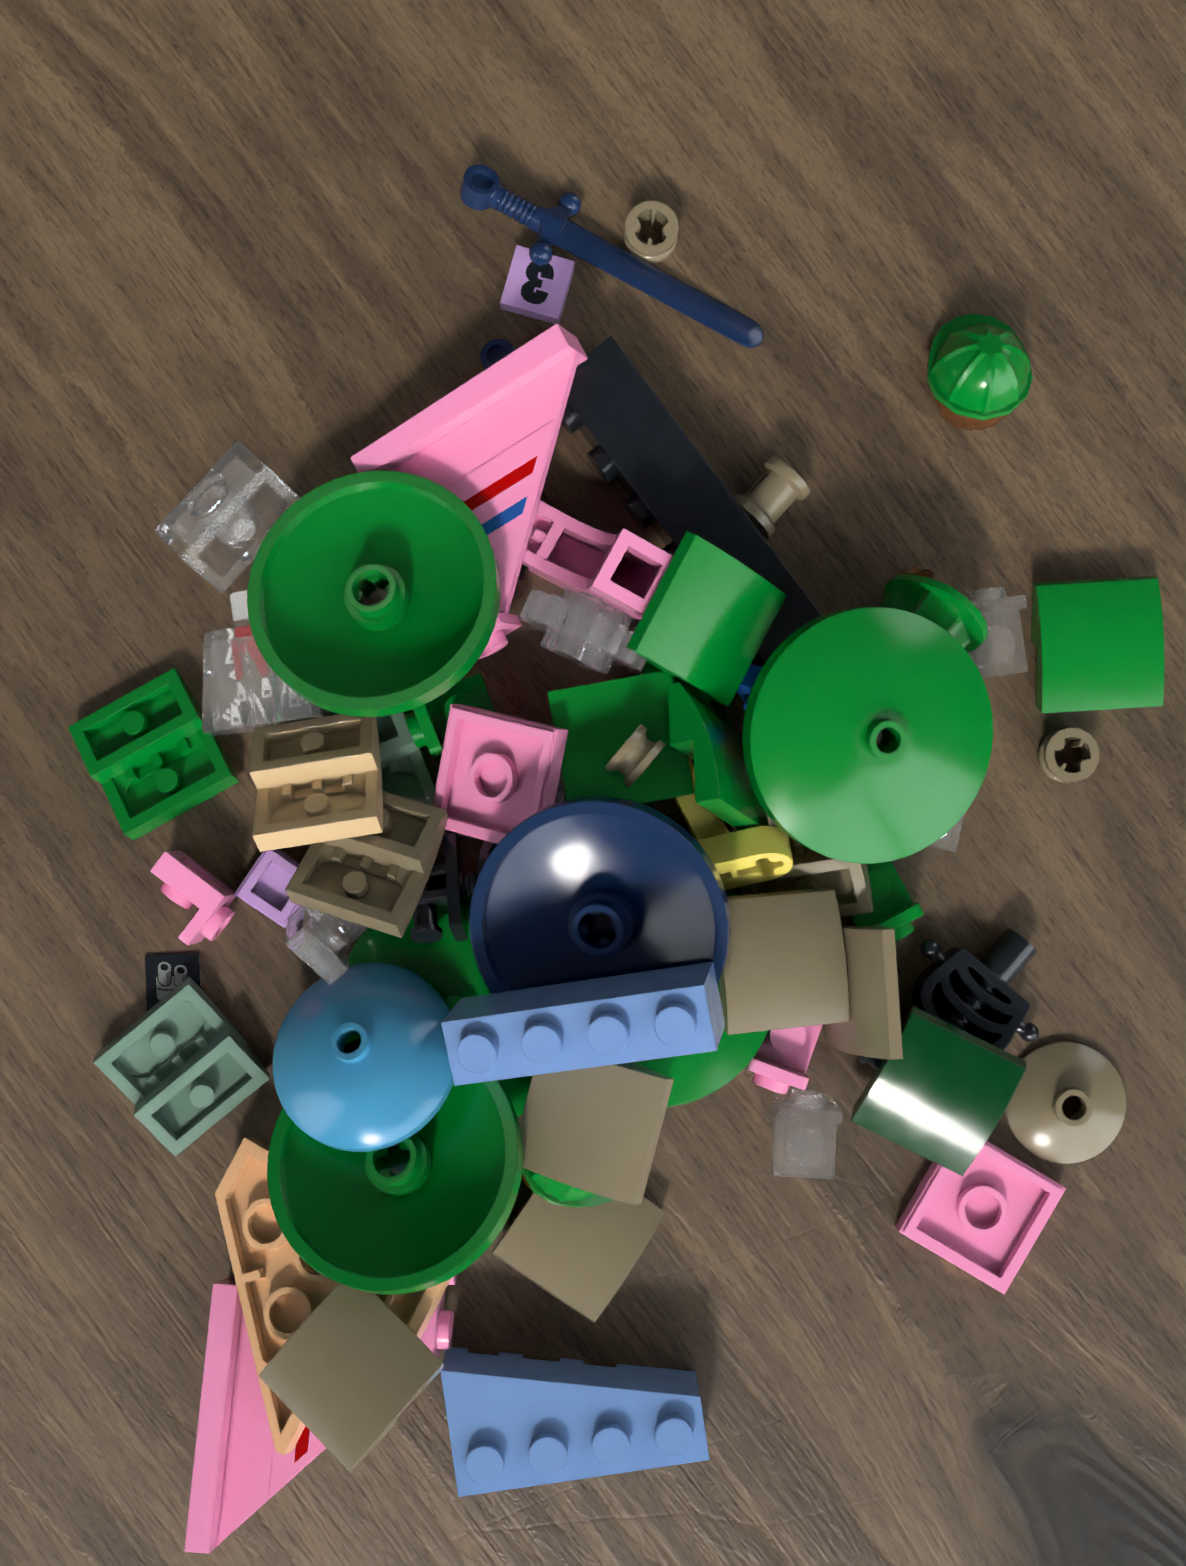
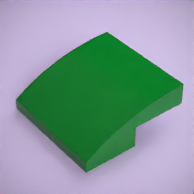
(706, 619)
(1098, 644)
(153, 754)
(718, 759)

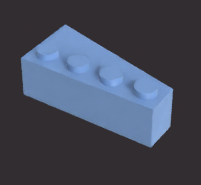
(564, 1420)

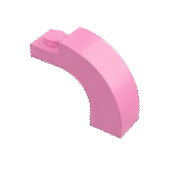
(607, 565)

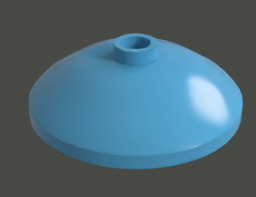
(385, 1085)

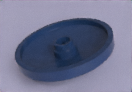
(594, 896)

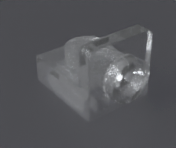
(1004, 648)
(322, 941)
(804, 1135)

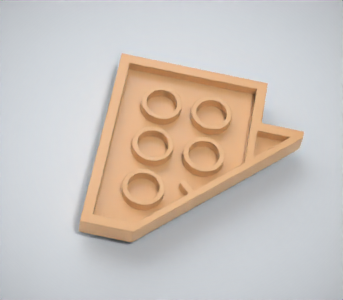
(277, 1284)

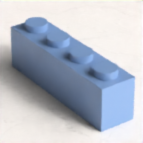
(584, 1024)

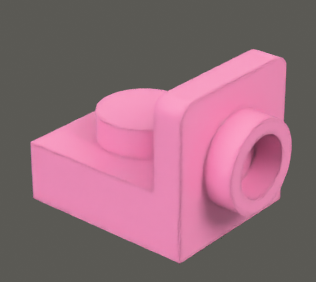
(190, 885)
(784, 1058)

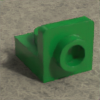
(429, 722)
(890, 902)

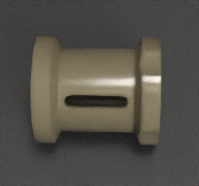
(772, 495)

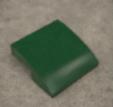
(941, 1093)

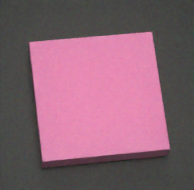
(496, 771)
(984, 1217)

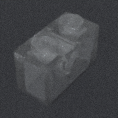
(227, 516)

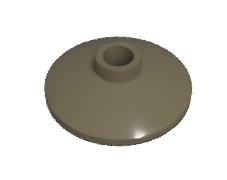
(1050, 1077)

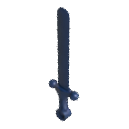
(483, 191)

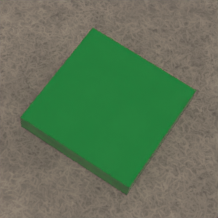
(601, 721)

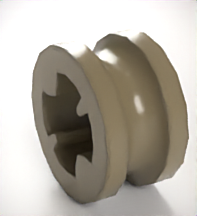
(652, 212)
(634, 756)
(1081, 768)

